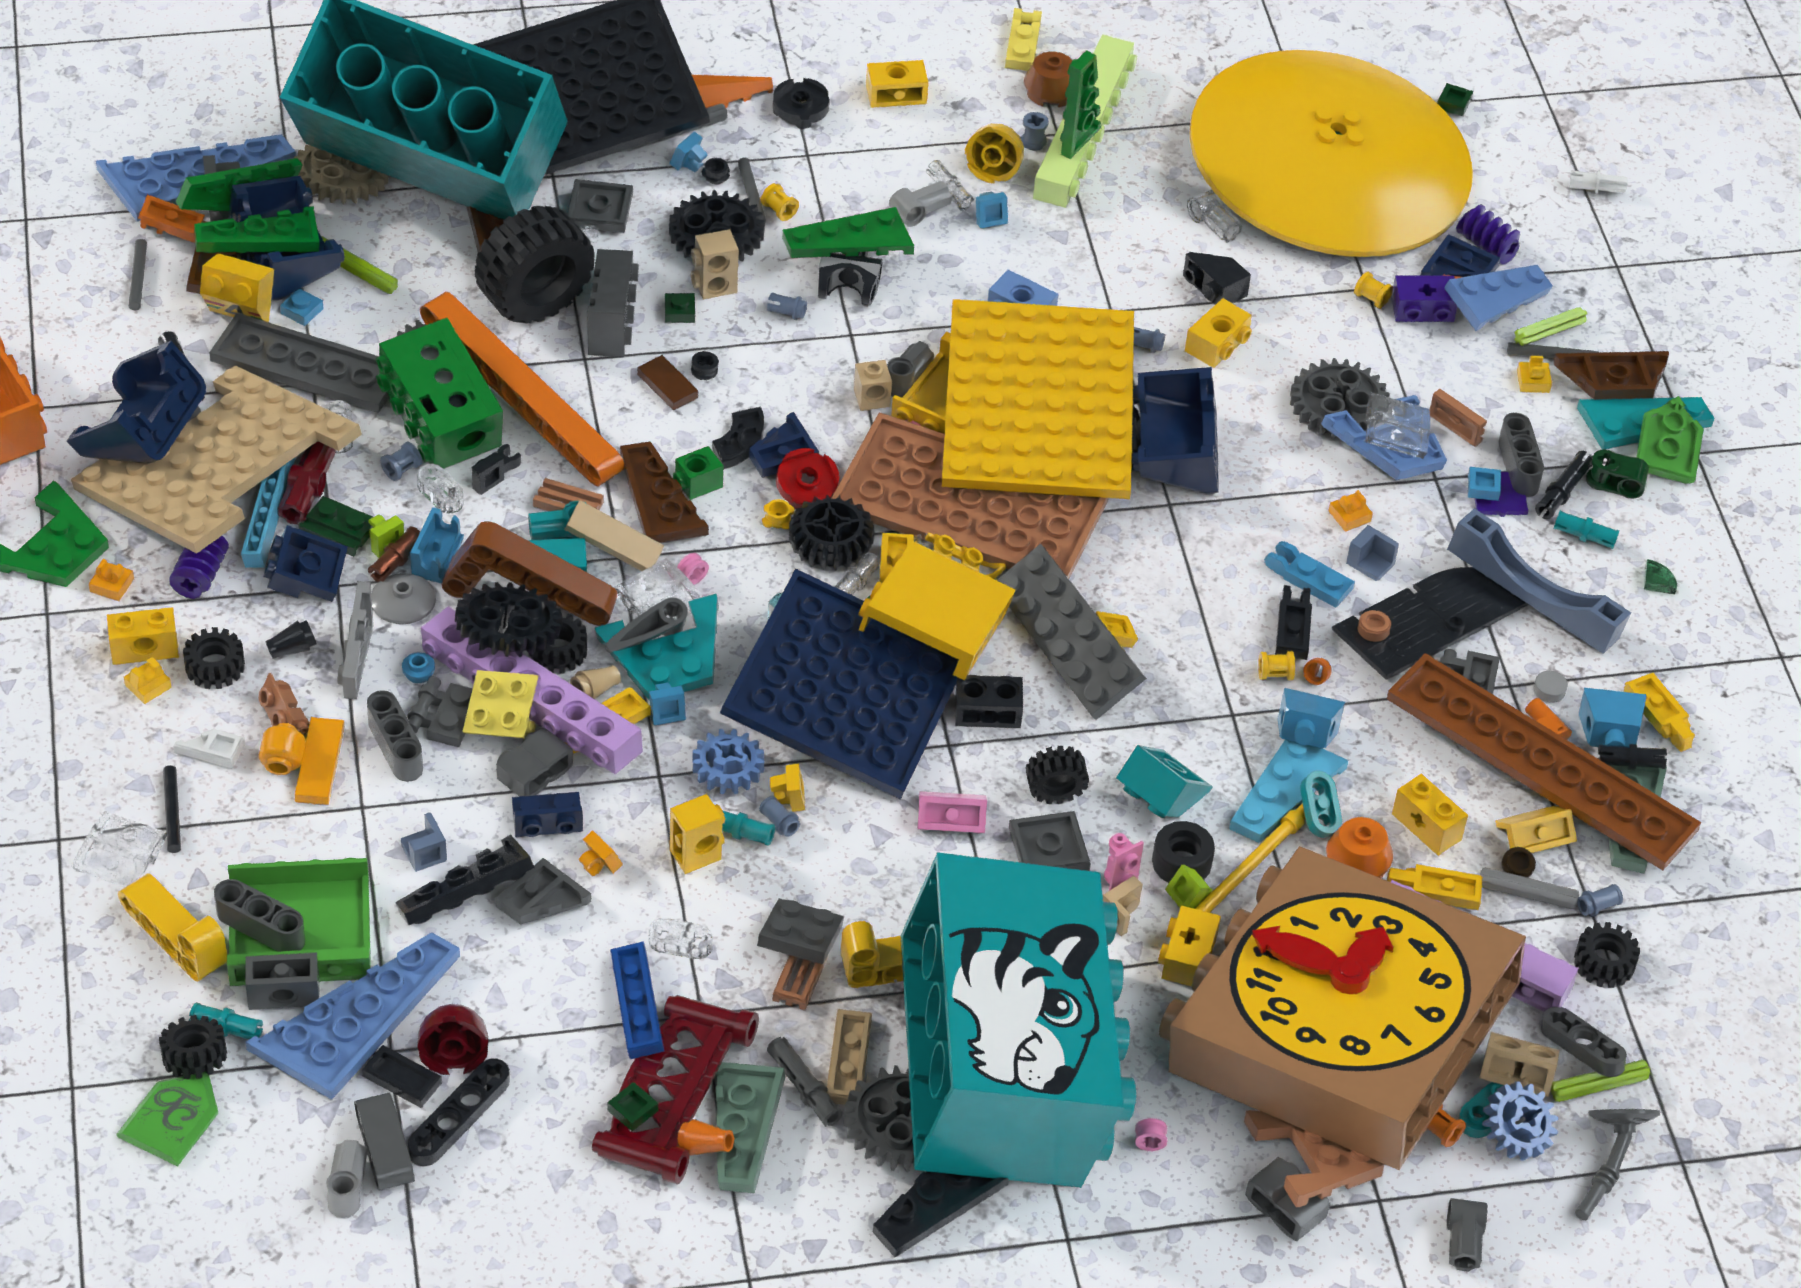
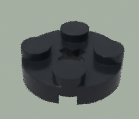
(789, 104)

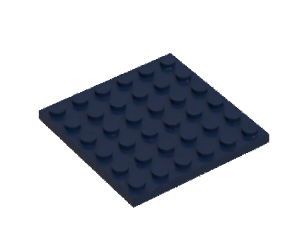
(842, 692)

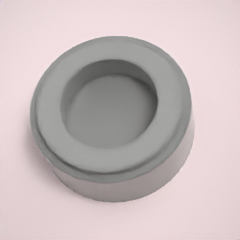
(1550, 686)

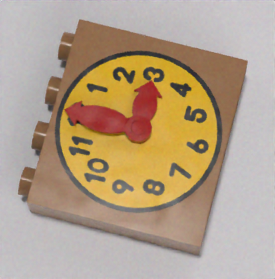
(1344, 1005)

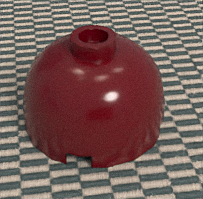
(452, 1039)

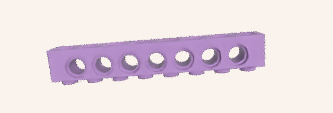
(556, 703)

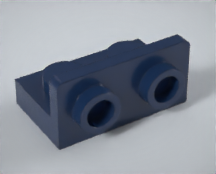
(547, 814)

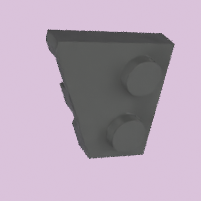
(541, 894)

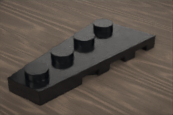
(461, 883)
(930, 1206)

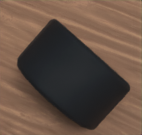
(1182, 837)

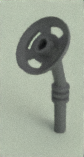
(1607, 1176)

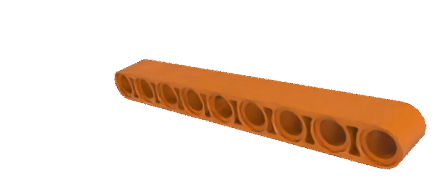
(528, 393)

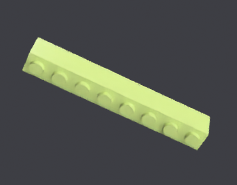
(1058, 175)

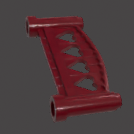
(658, 1148)

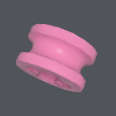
(694, 567)
(1151, 1134)

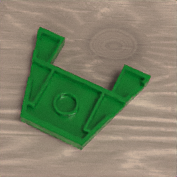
(61, 547)

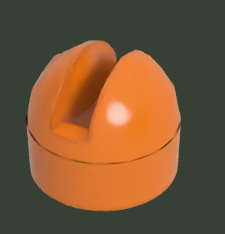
(1312, 668)

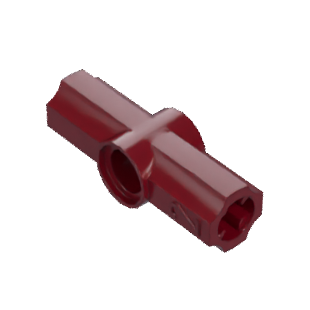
(306, 482)

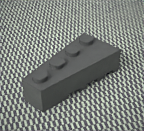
(610, 303)

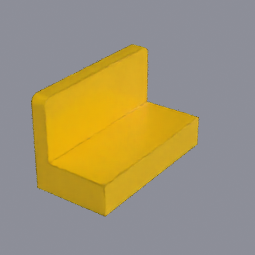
(1540, 828)

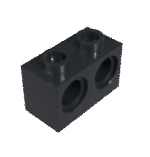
(989, 701)

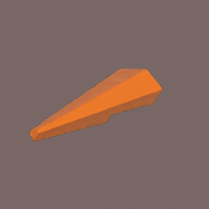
(725, 89)

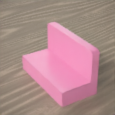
(952, 812)

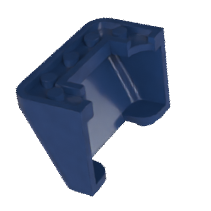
(291, 269)
(158, 399)
(1178, 428)

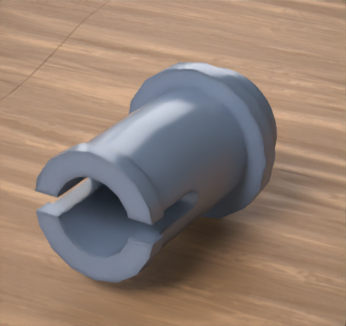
(789, 306)
(1149, 339)
(785, 822)
(1592, 902)

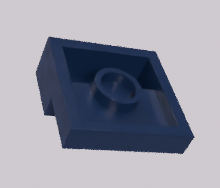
(305, 564)

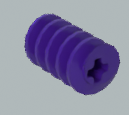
(1489, 233)
(196, 571)

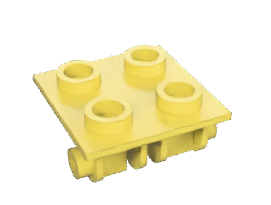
(501, 704)

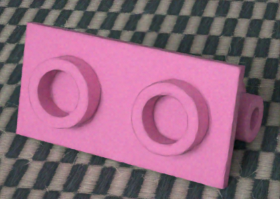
(1123, 861)

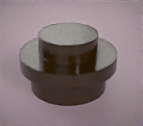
(1518, 862)

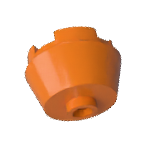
(1362, 845)

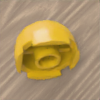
(994, 153)

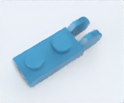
(1309, 573)

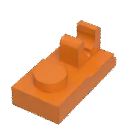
(169, 218)

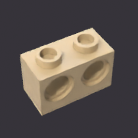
(715, 264)
(1519, 1060)

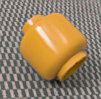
(282, 749)

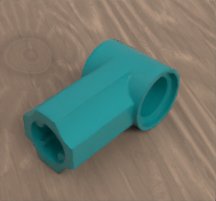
(551, 523)

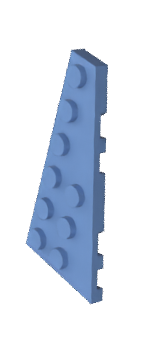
(166, 170)
(352, 1021)

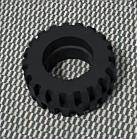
(534, 264)

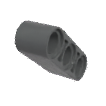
(1521, 454)
(394, 736)
(259, 916)
(384, 1141)

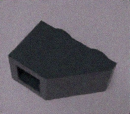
(1217, 276)

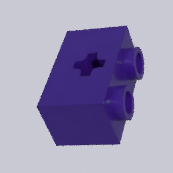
(1422, 299)

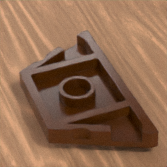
(1614, 373)

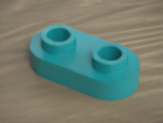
(1321, 806)
(1474, 1126)

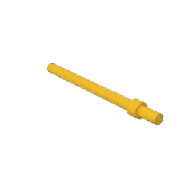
(1289, 825)

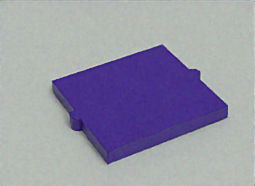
(1509, 502)

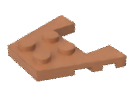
(1328, 1162)

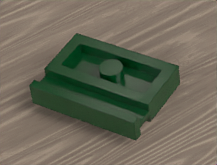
(338, 524)

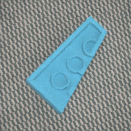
(1279, 788)

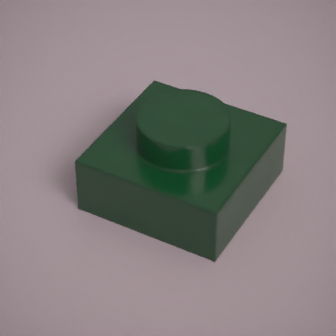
(1455, 99)
(679, 307)
(632, 1106)

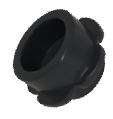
(716, 170)

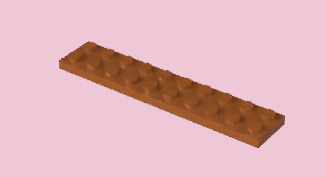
(1544, 761)

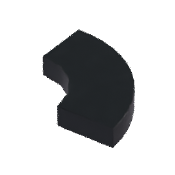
(744, 433)

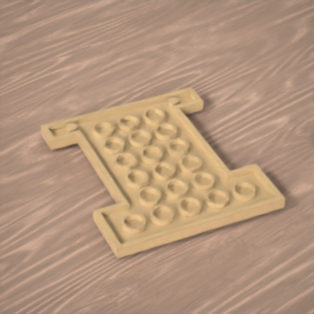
(216, 460)

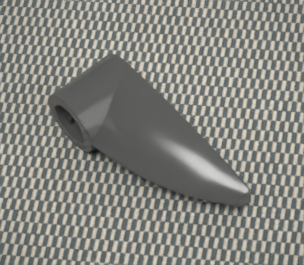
(651, 625)

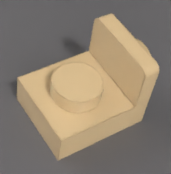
(1127, 899)

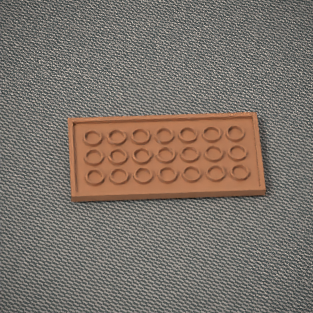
(901, 487)

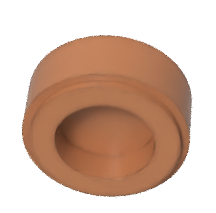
(1374, 625)

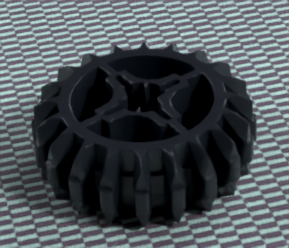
(831, 532)

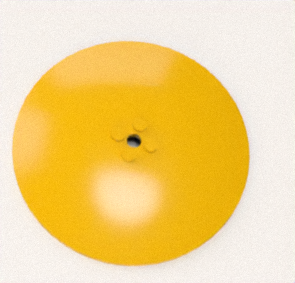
(1275, 158)

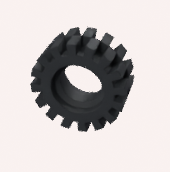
(212, 644)
(565, 655)
(1057, 774)
(1602, 969)
(178, 1039)

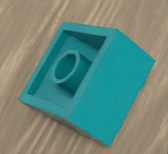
(1162, 781)

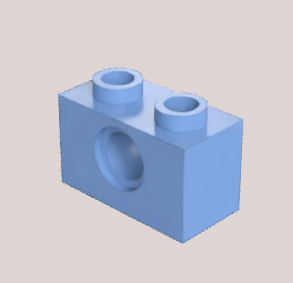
(1018, 289)

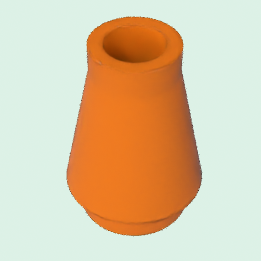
(704, 1138)

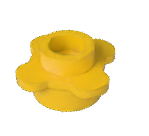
(777, 514)

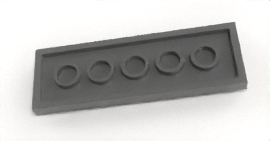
(300, 361)
(1070, 633)

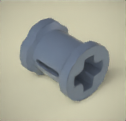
(1034, 135)
(401, 461)

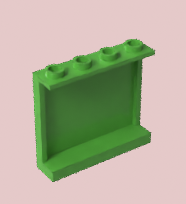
(333, 909)

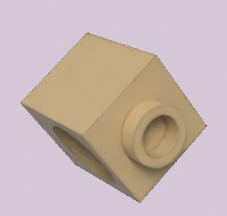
(872, 385)

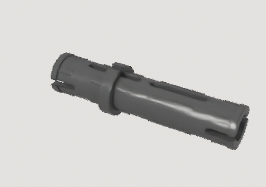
(812, 1091)

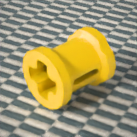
(779, 202)
(1373, 290)
(1276, 665)

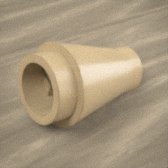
(596, 681)

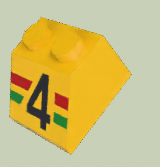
(237, 287)

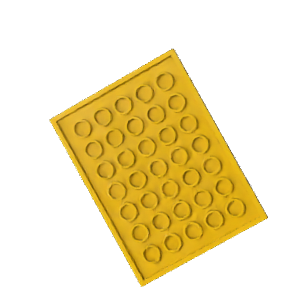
(1039, 399)

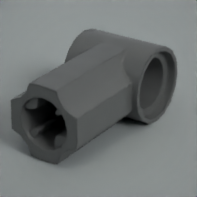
(909, 367)
(1467, 1226)

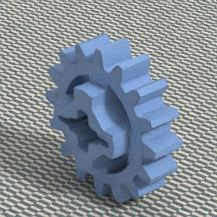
(728, 761)
(1528, 1137)

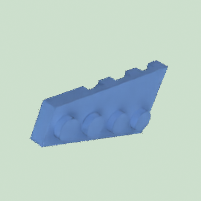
(1492, 294)

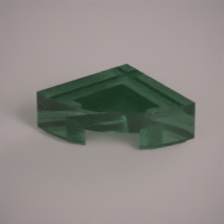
(1659, 578)

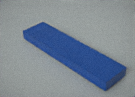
(637, 1000)

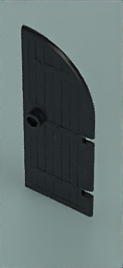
(1436, 617)

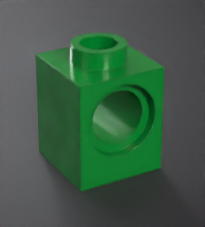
(699, 472)

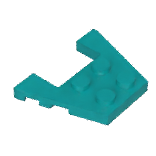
(675, 659)

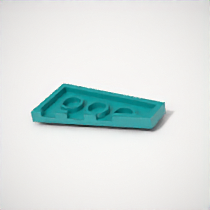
(1620, 420)

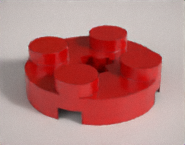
(813, 464)

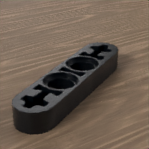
(455, 1109)

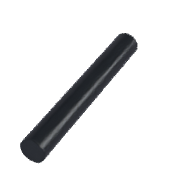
(171, 809)

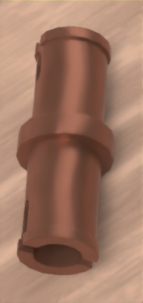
(395, 555)

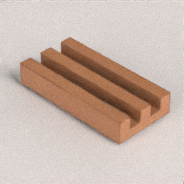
(1457, 417)
(565, 494)
(793, 996)

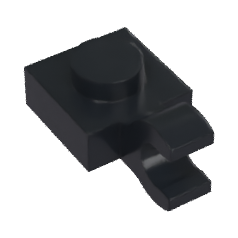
(491, 470)

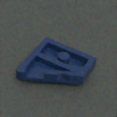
(1460, 259)
(770, 451)

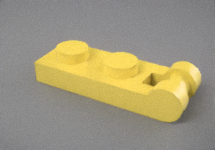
(1023, 39)

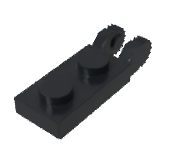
(1294, 624)

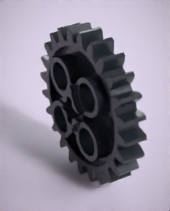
(717, 214)
(486, 613)

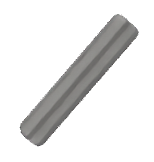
(1529, 888)

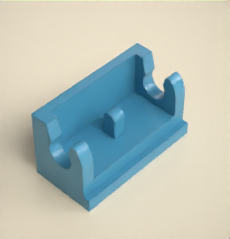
(435, 547)

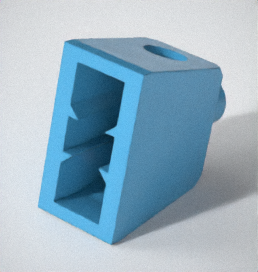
(1611, 716)
(1309, 718)

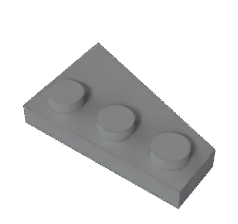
(358, 642)

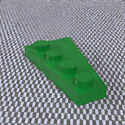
(1080, 108)
(214, 189)
(863, 232)
(257, 234)

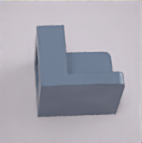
(1372, 553)
(427, 846)

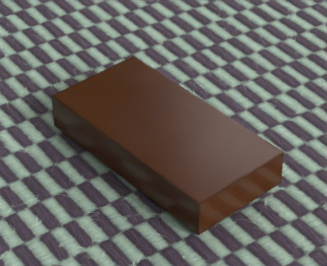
(667, 382)

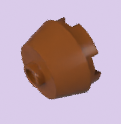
(1048, 78)

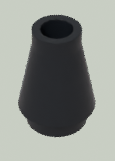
(292, 640)

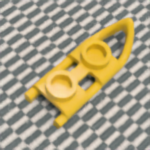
(969, 557)

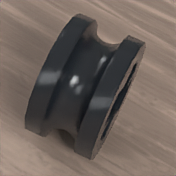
(700, 365)

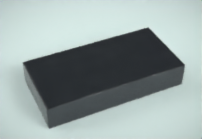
(402, 1076)

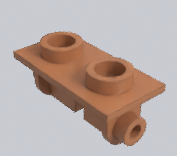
(281, 704)

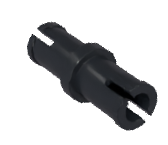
(1633, 756)

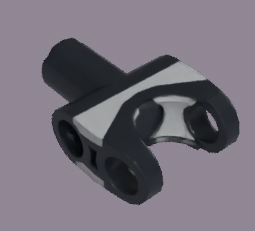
(855, 272)

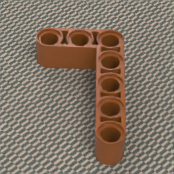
(525, 563)

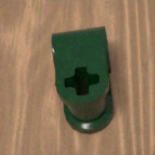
(1620, 474)

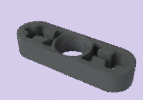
(1601, 1055)

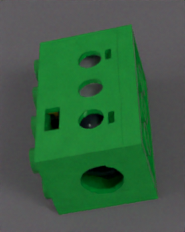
(439, 394)

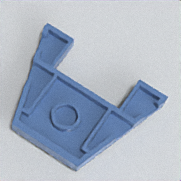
(1392, 462)

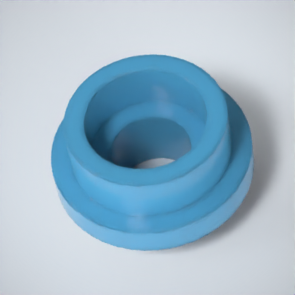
(418, 667)

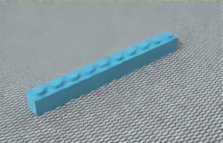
(265, 518)

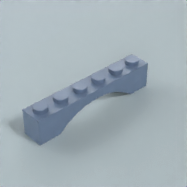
(1486, 548)

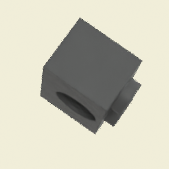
(282, 980)

